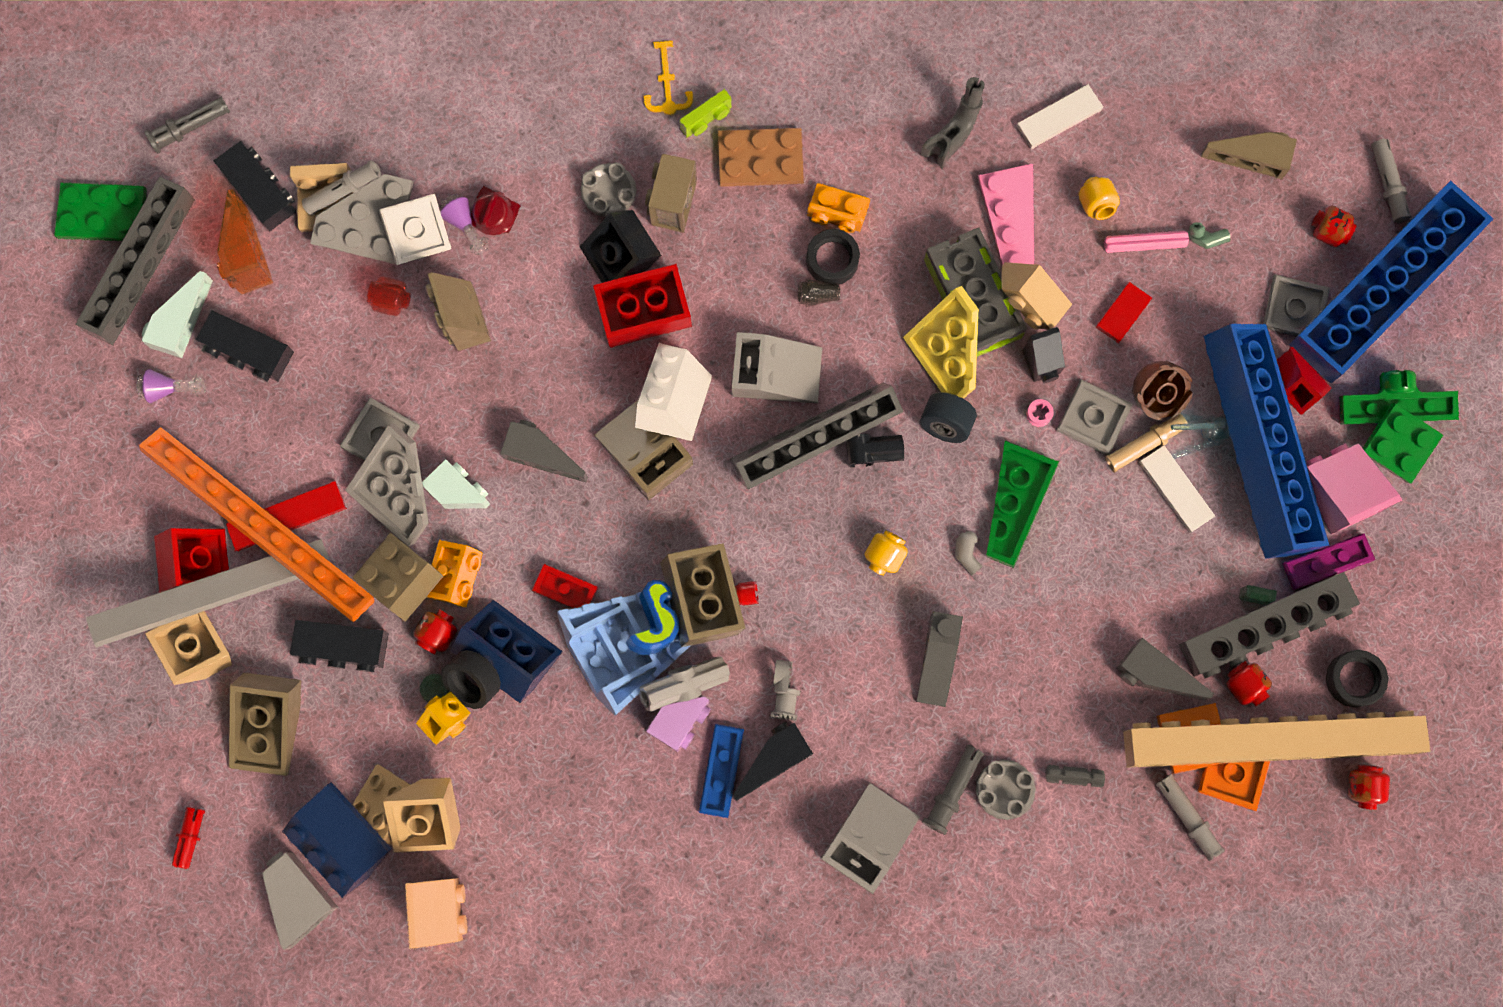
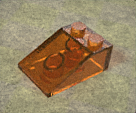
(240, 249)

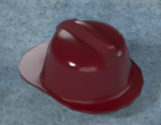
(493, 212)

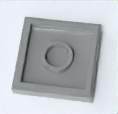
(1293, 304)
(1094, 417)
(371, 425)

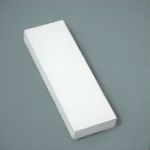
(1059, 116)
(1177, 489)

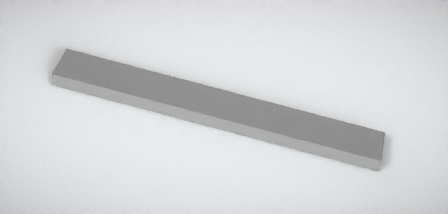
(191, 598)

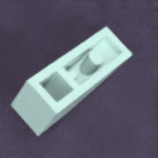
(175, 319)

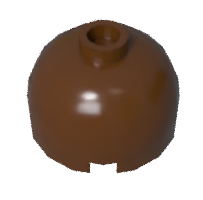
(1162, 389)

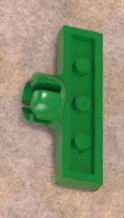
(1399, 389)

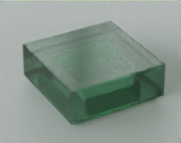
(1257, 595)

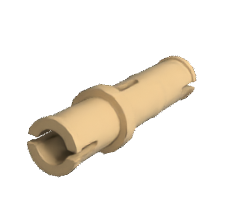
(1156, 436)

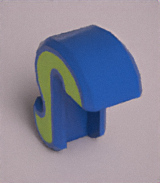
(660, 617)

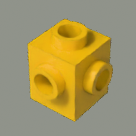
(443, 718)

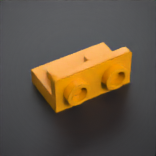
(838, 208)
(459, 567)

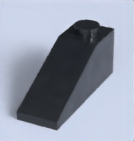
(778, 755)

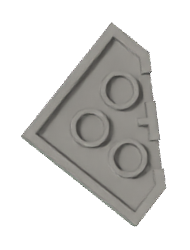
(356, 223)
(392, 485)

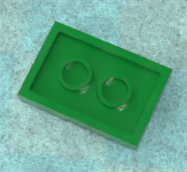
(97, 210)

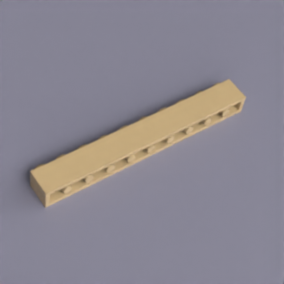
(1276, 740)

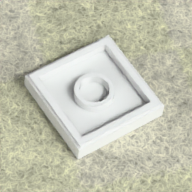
(415, 229)

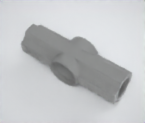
(684, 683)

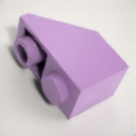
(676, 721)

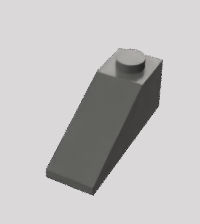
(534, 449)
(939, 658)
(1155, 671)

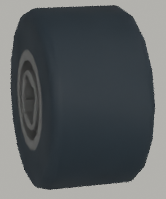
(948, 417)

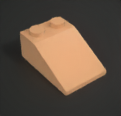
(435, 912)

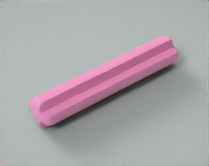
(1146, 241)

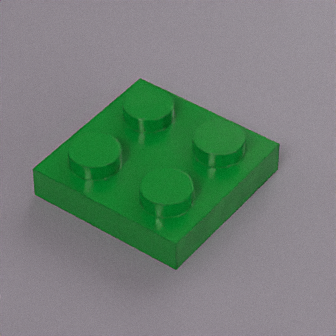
(1401, 443)

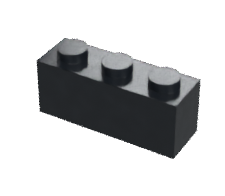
(256, 185)
(244, 347)
(339, 645)

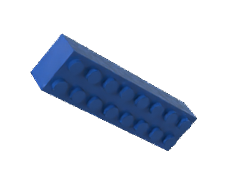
(1391, 282)
(1265, 440)

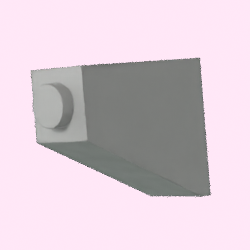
(294, 899)

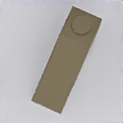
(1260, 153)

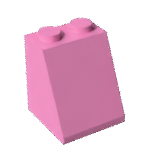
(1349, 487)

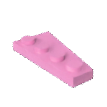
(1010, 212)

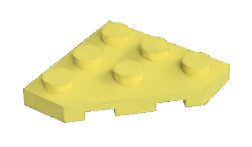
(948, 343)

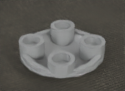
(608, 189)
(1005, 789)

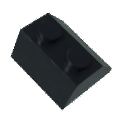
(620, 247)

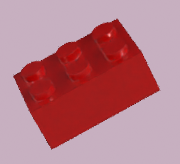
(643, 305)

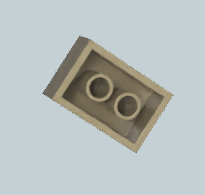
(703, 594)

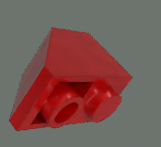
(1301, 382)

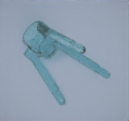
(1211, 427)

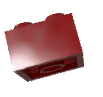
(189, 555)

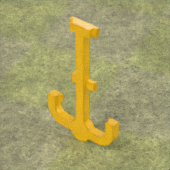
(669, 106)

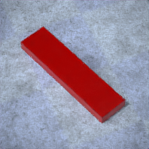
(297, 511)

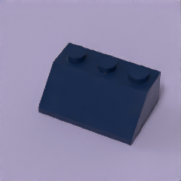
(511, 646)
(336, 840)

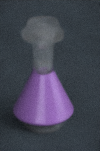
(457, 212)
(156, 386)

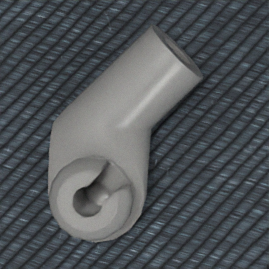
(964, 552)

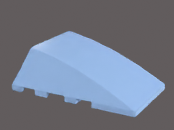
(597, 643)

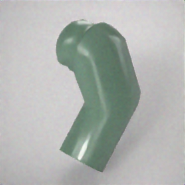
(1205, 239)

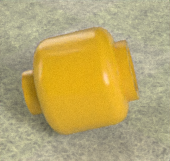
(1099, 198)
(886, 553)

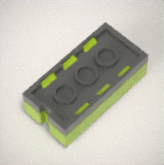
(974, 268)

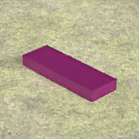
(1328, 561)

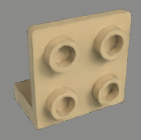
(310, 180)
(370, 799)

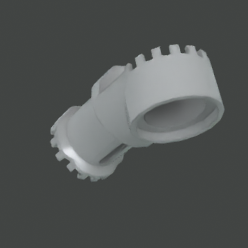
(785, 696)

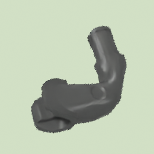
(959, 127)

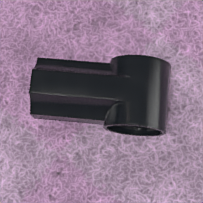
(871, 450)

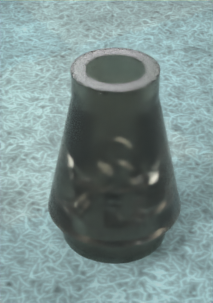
(816, 292)

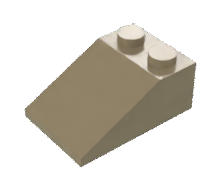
(263, 722)

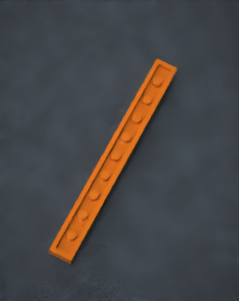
(257, 524)

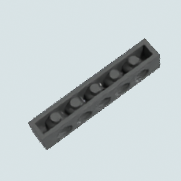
(135, 261)
(816, 435)
(1336, 592)

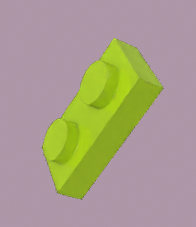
(714, 108)

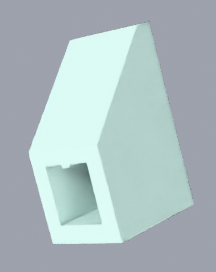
(452, 490)

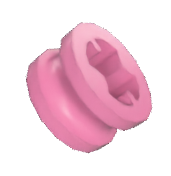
(1047, 417)

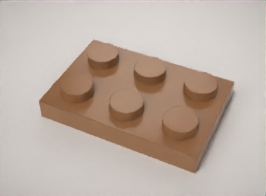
(761, 157)

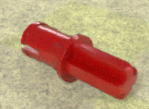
(187, 838)

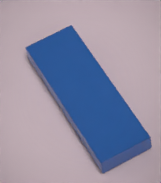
(721, 771)

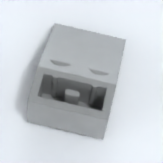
(776, 369)
(870, 838)

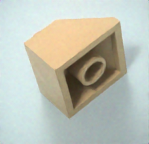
(1034, 294)
(189, 649)
(423, 816)

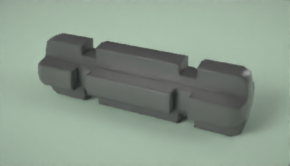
(1075, 776)

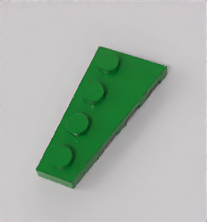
(1019, 495)

